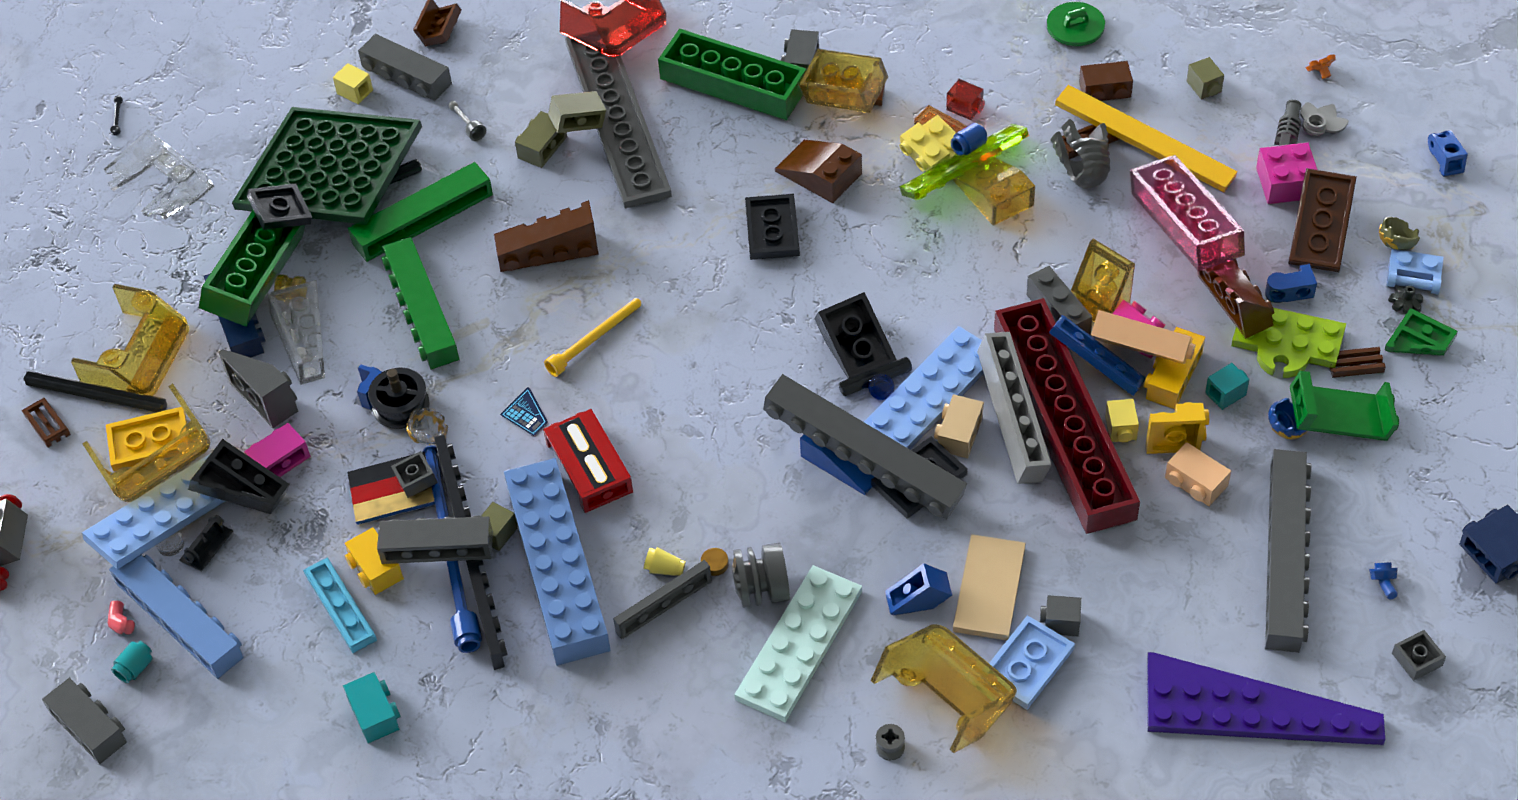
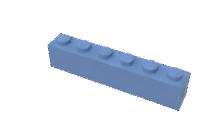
(178, 615)

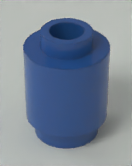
(969, 139)

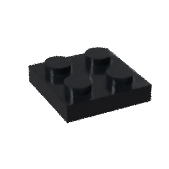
(279, 206)

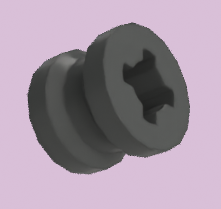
(890, 749)

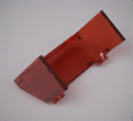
(611, 28)

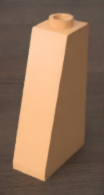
(1142, 337)

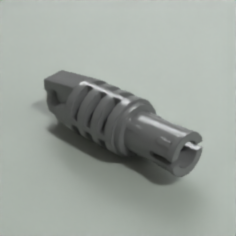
(1289, 124)

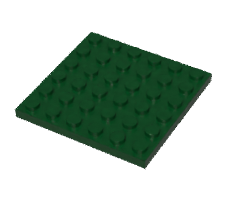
(335, 161)

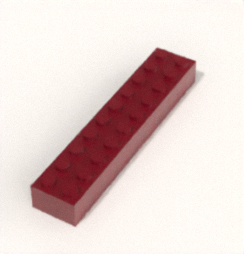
(1069, 420)

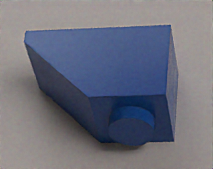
(919, 591)

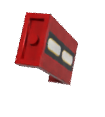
(589, 460)

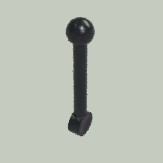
(115, 130)

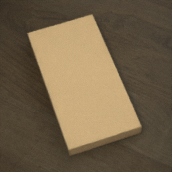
(989, 587)

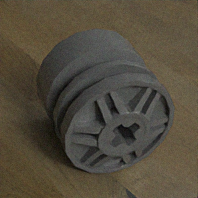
(761, 575)

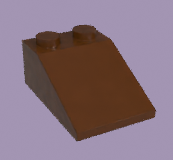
(822, 168)

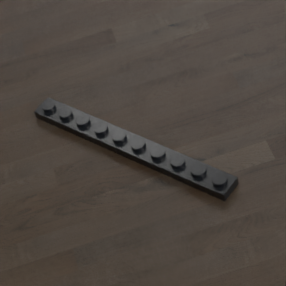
(478, 579)

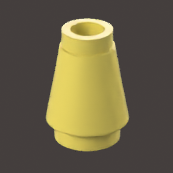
(663, 563)

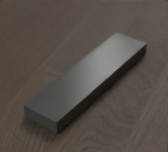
(662, 599)

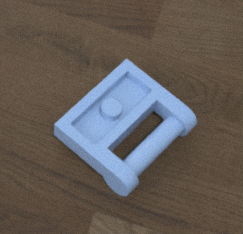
(1415, 270)

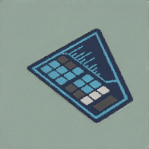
(526, 413)

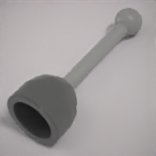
(475, 126)

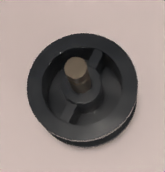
(396, 395)

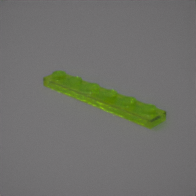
(958, 165)

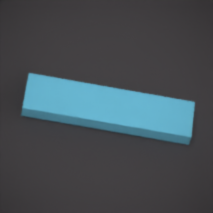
(340, 605)

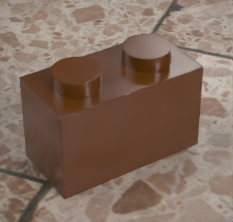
(1106, 80)

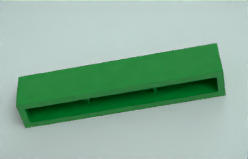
(421, 210)
(420, 303)

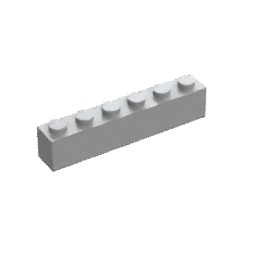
(1014, 408)

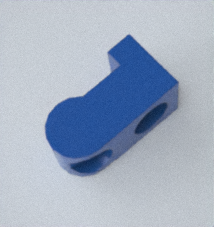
(1448, 152)
(1291, 286)

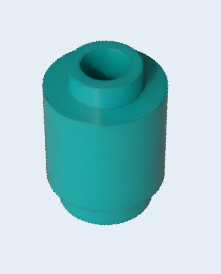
(132, 661)

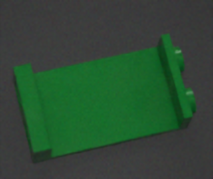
(1342, 410)

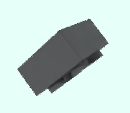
(414, 474)
(1418, 655)

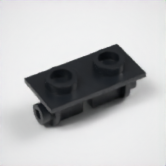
(206, 544)

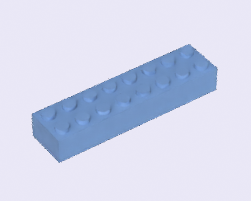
(557, 562)

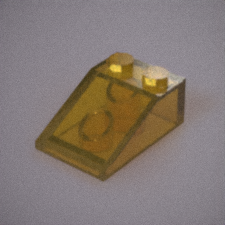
(997, 189)
(1103, 279)

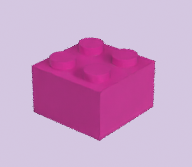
(1283, 171)

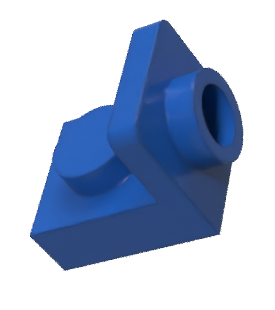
(367, 376)

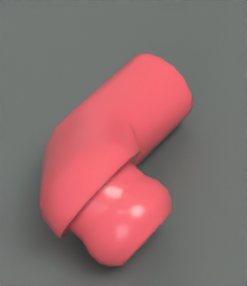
(117, 621)

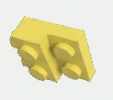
(928, 143)

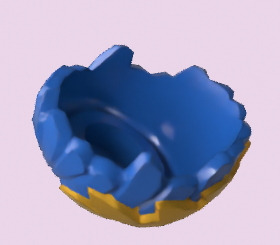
(1283, 420)

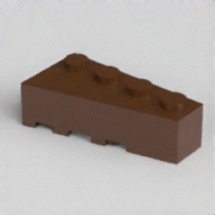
(548, 240)

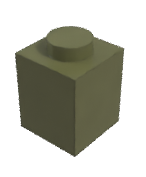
(1205, 78)
(503, 524)

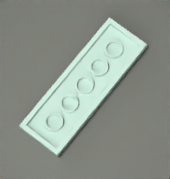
(798, 643)

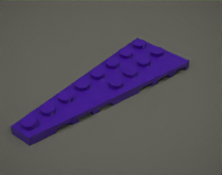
(1220, 703)

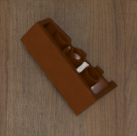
(1238, 297)

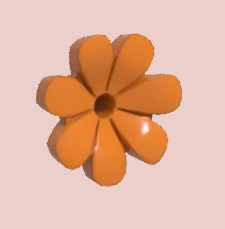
(1322, 65)

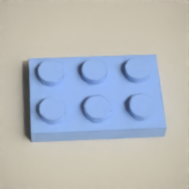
(1031, 659)

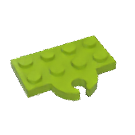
(1294, 341)

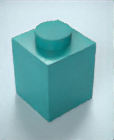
(1227, 386)

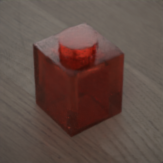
(965, 99)

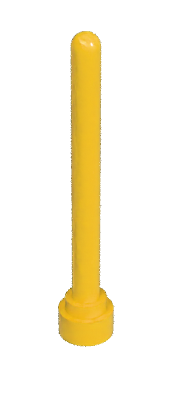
(556, 363)

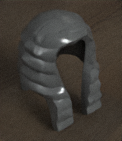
(1093, 151)

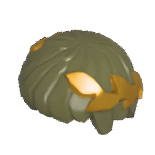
(1397, 235)

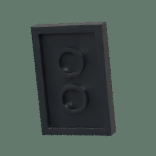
(772, 226)
(935, 453)

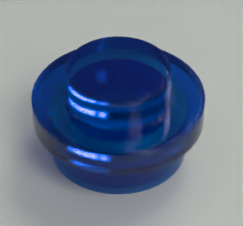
(881, 386)

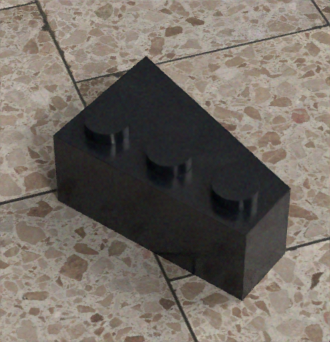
(238, 479)

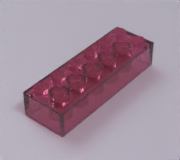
(1187, 213)

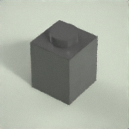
(1062, 614)

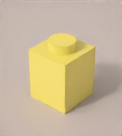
(352, 83)
(1121, 420)

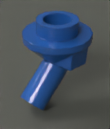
(1383, 573)

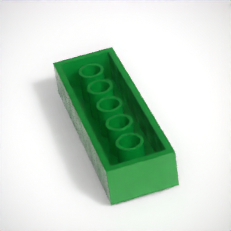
(732, 73)
(248, 270)

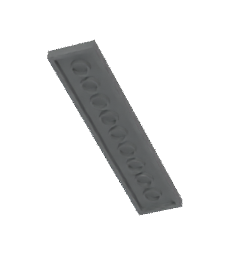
(624, 129)

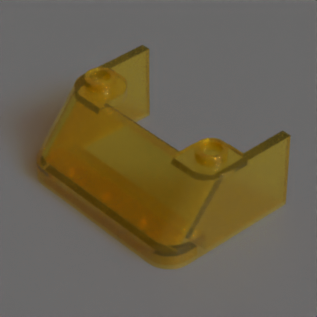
(149, 350)
(134, 481)
(954, 674)

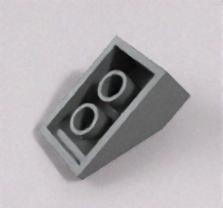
(261, 386)

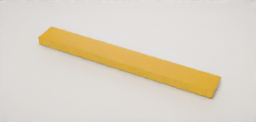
(1145, 137)

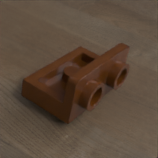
(436, 23)

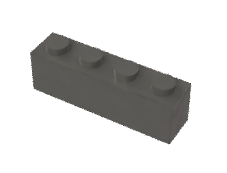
(405, 67)
(435, 540)

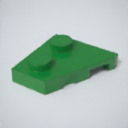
(1421, 335)

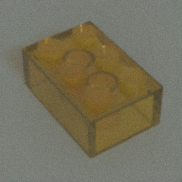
(844, 80)

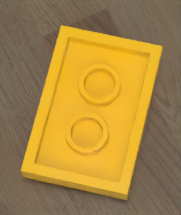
(141, 436)

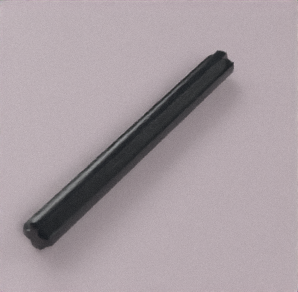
(95, 391)

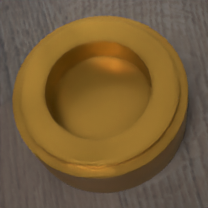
(717, 560)

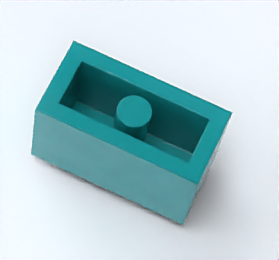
(371, 707)

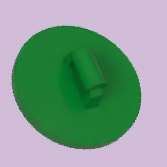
(1075, 23)

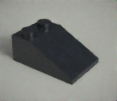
(854, 335)

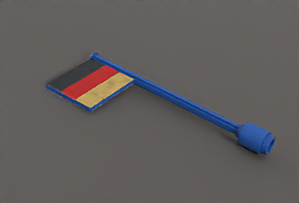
(379, 495)

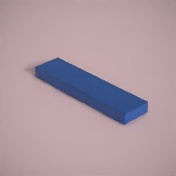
(1097, 355)

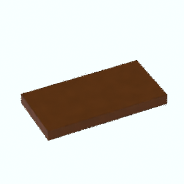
(1322, 220)

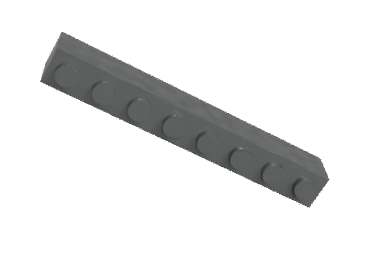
(864, 447)
(1286, 551)

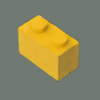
(365, 557)

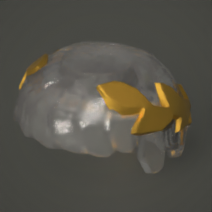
(425, 425)

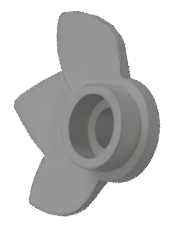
(1321, 119)

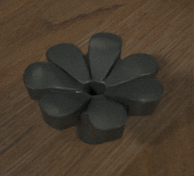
(1406, 299)

